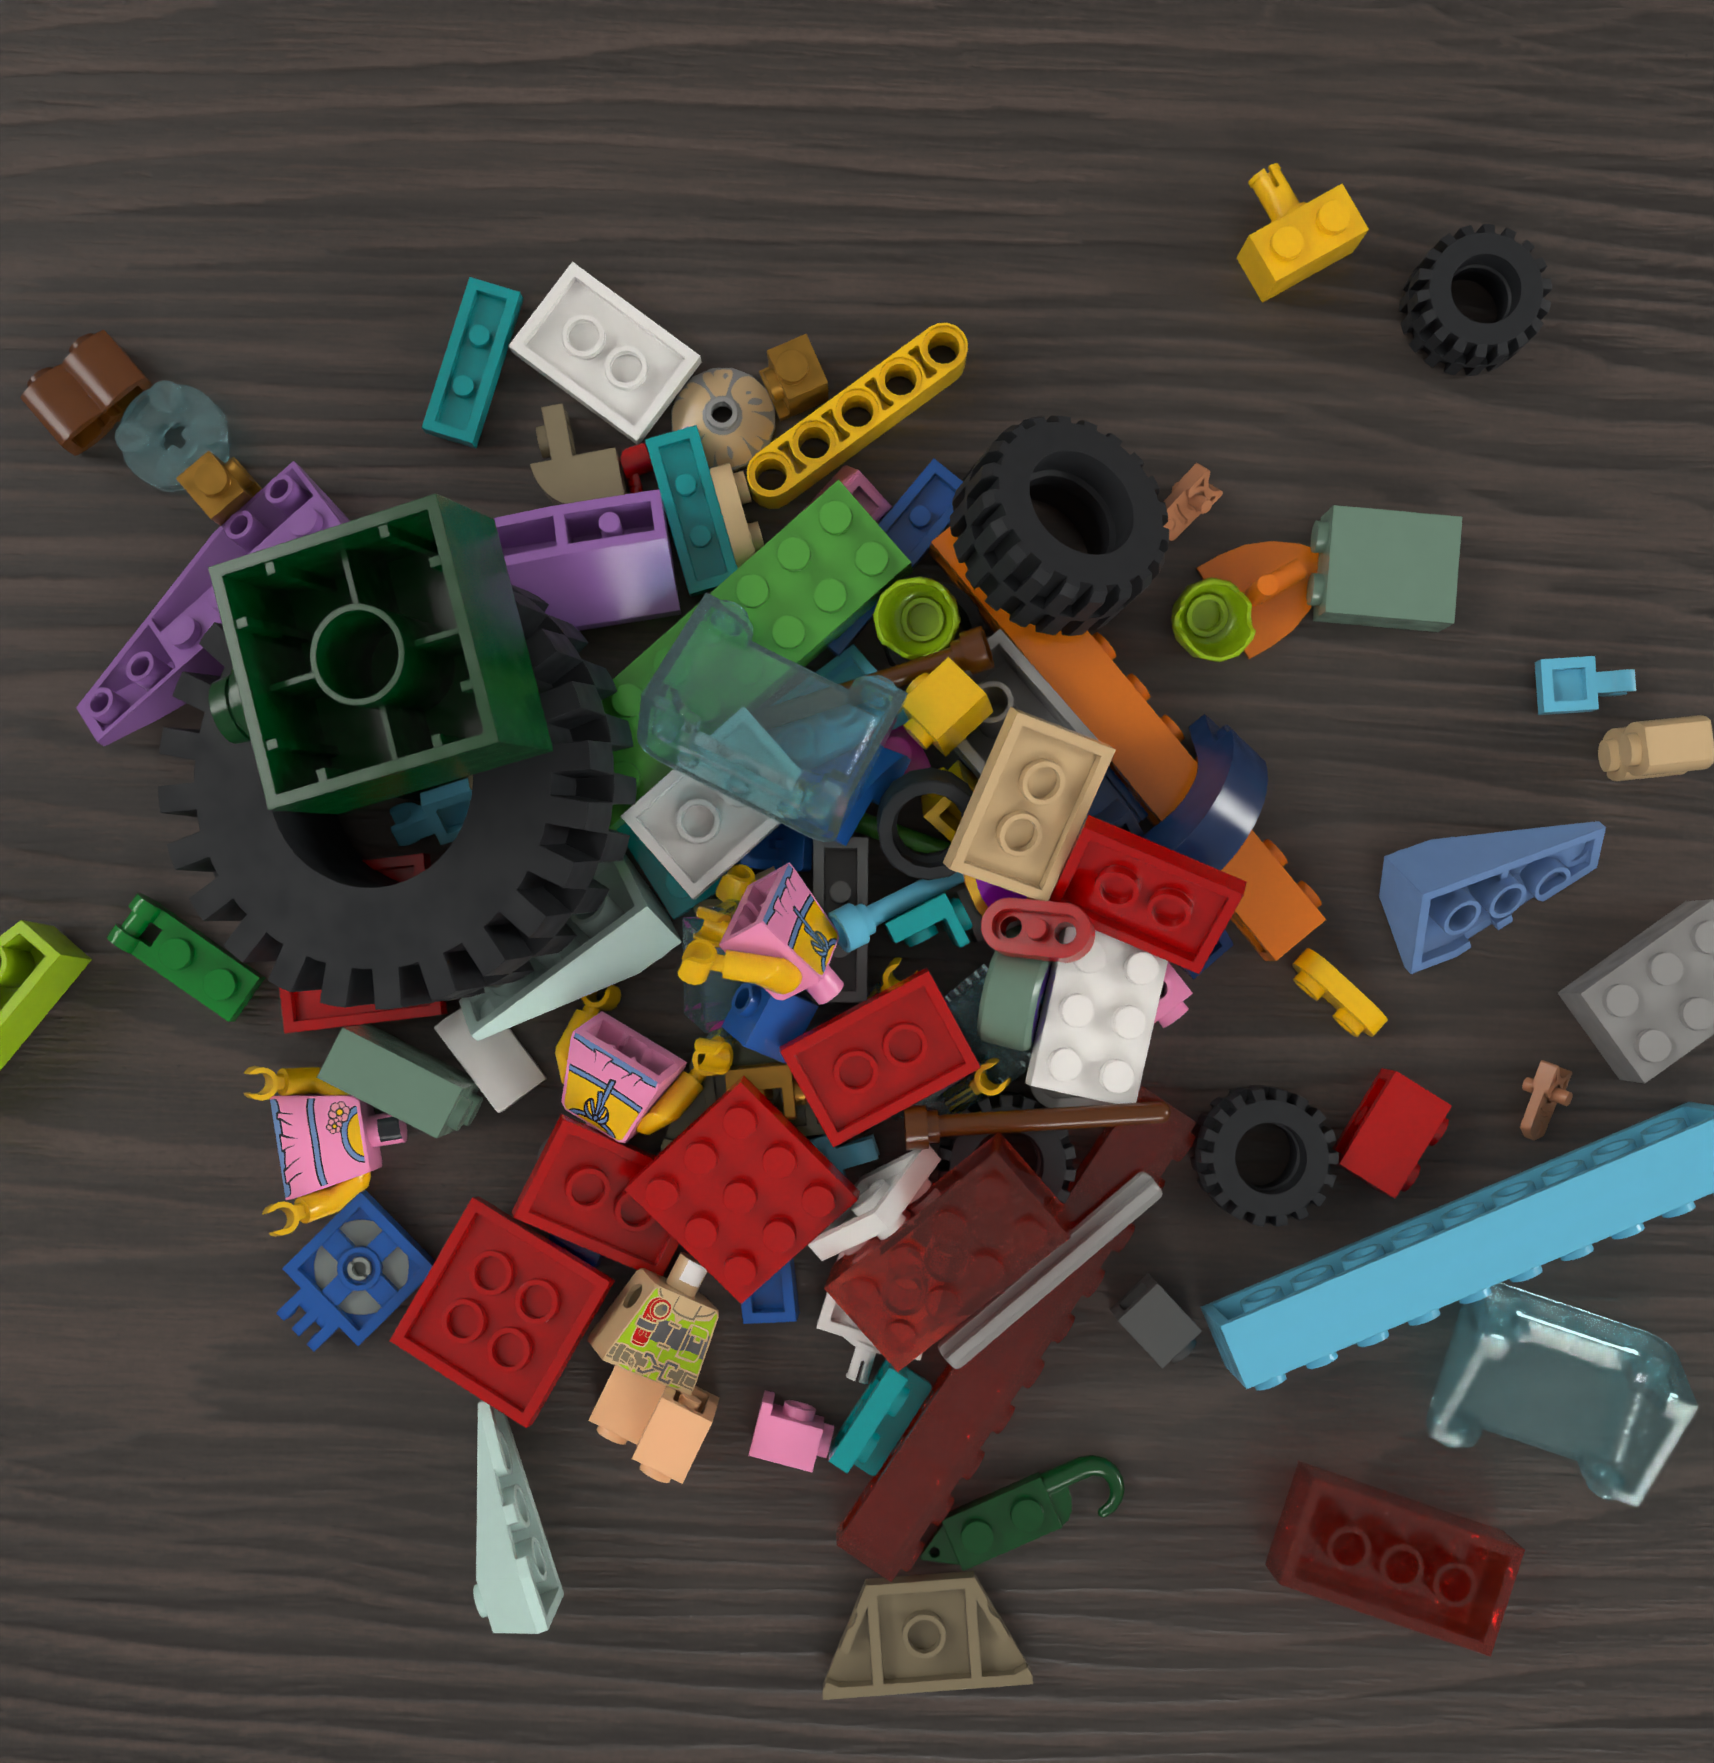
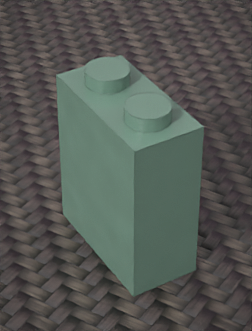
(1385, 568)
(401, 1080)

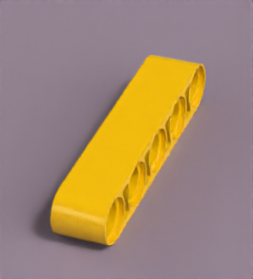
(867, 393)

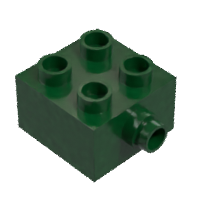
(376, 658)

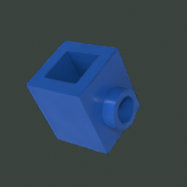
(767, 1023)

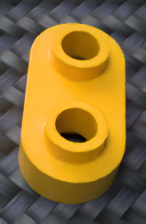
(1353, 1008)

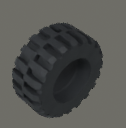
(1091, 485)

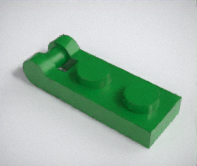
(187, 958)

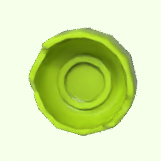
(916, 617)
(1213, 620)

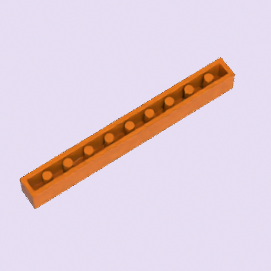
(1149, 759)

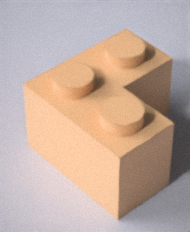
(657, 1419)

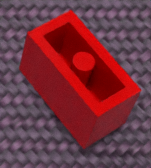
(1391, 1133)

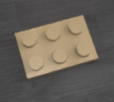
(1028, 805)

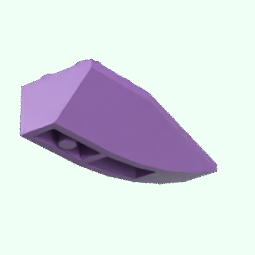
(595, 559)
(145, 672)

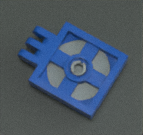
(354, 1273)

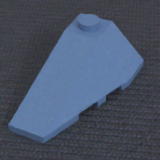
(1462, 884)

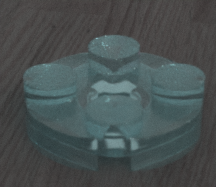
(152, 415)

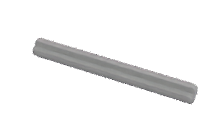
(1040, 1280)

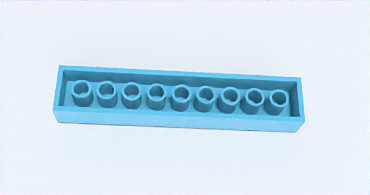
(1466, 1247)

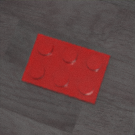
(1148, 894)
(879, 1057)
(582, 1197)

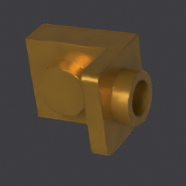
(769, 1076)

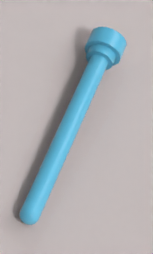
(860, 921)

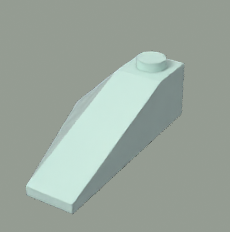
(513, 1560)

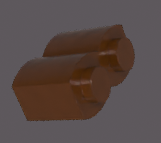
(85, 392)

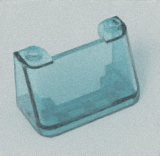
(764, 723)
(1563, 1386)

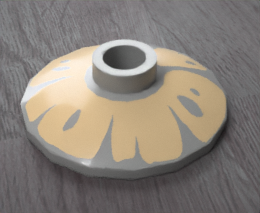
(747, 429)

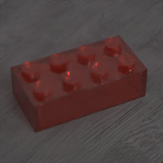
(951, 1254)
(1394, 1558)

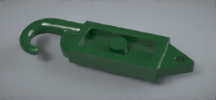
(1018, 1513)

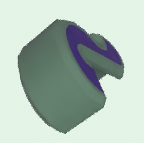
(1012, 999)

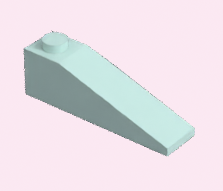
(610, 946)

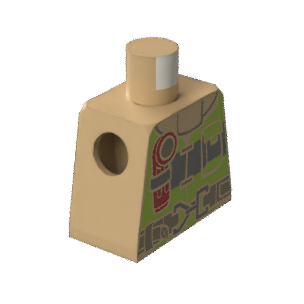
(659, 1326)

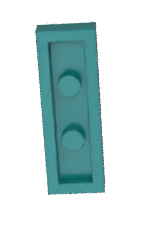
(472, 362)
(692, 509)

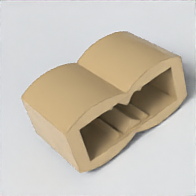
(1657, 748)

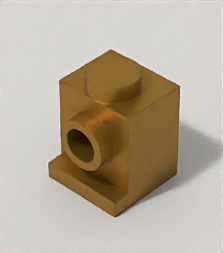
(794, 378)
(218, 486)

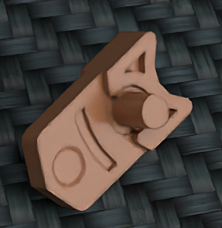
(1190, 499)
(1547, 1090)

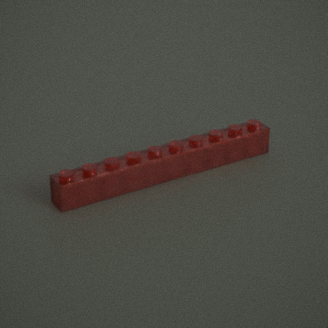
(975, 1399)

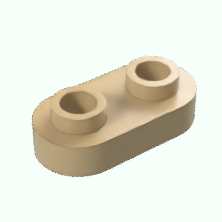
(731, 494)

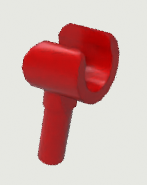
(636, 462)

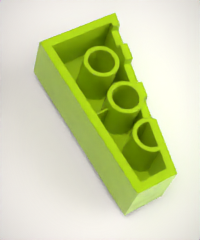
(34, 974)

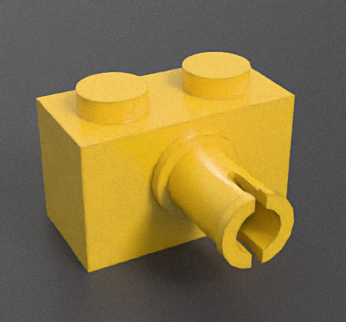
(1300, 235)

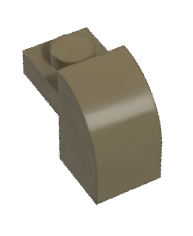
(573, 476)

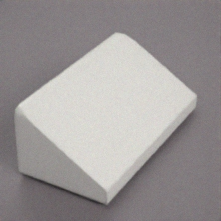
(495, 1063)

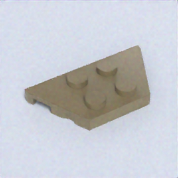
(924, 1638)

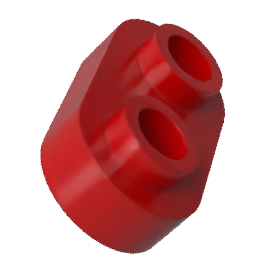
(1040, 929)

